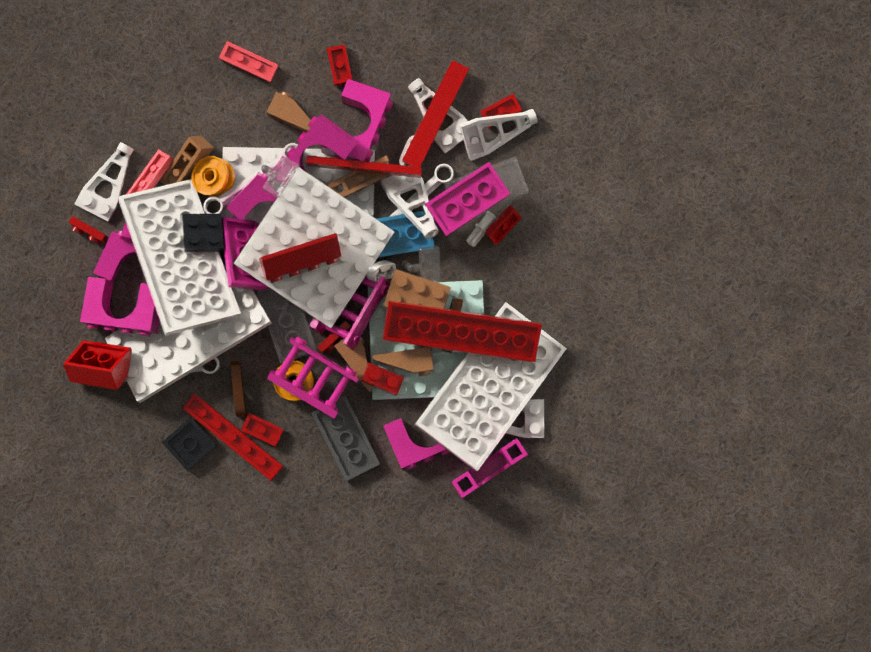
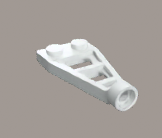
(450, 136)
(474, 138)
(398, 185)
(96, 204)
(533, 421)

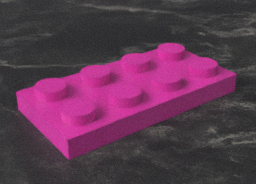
(467, 199)
(235, 237)

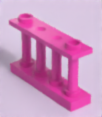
(353, 337)
(312, 396)

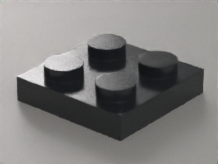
(202, 232)
(189, 444)

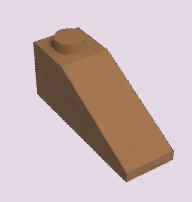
(288, 111)
(183, 164)
(355, 358)
(411, 360)

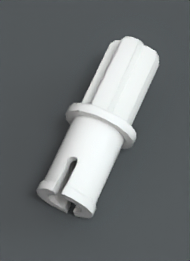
(478, 232)

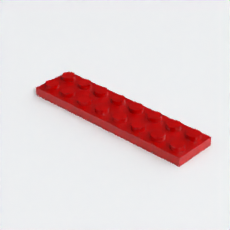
(461, 331)

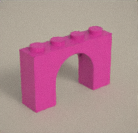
(375, 104)
(324, 133)
(250, 196)
(113, 256)
(97, 310)
(405, 450)
(490, 468)

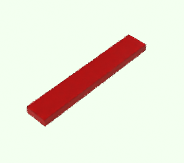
(435, 114)
(363, 166)
(232, 437)

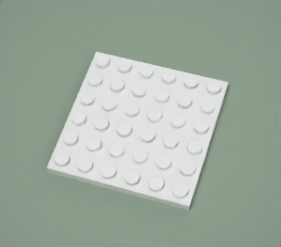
(306, 214)

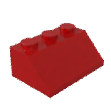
(98, 364)

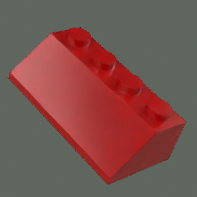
(299, 257)

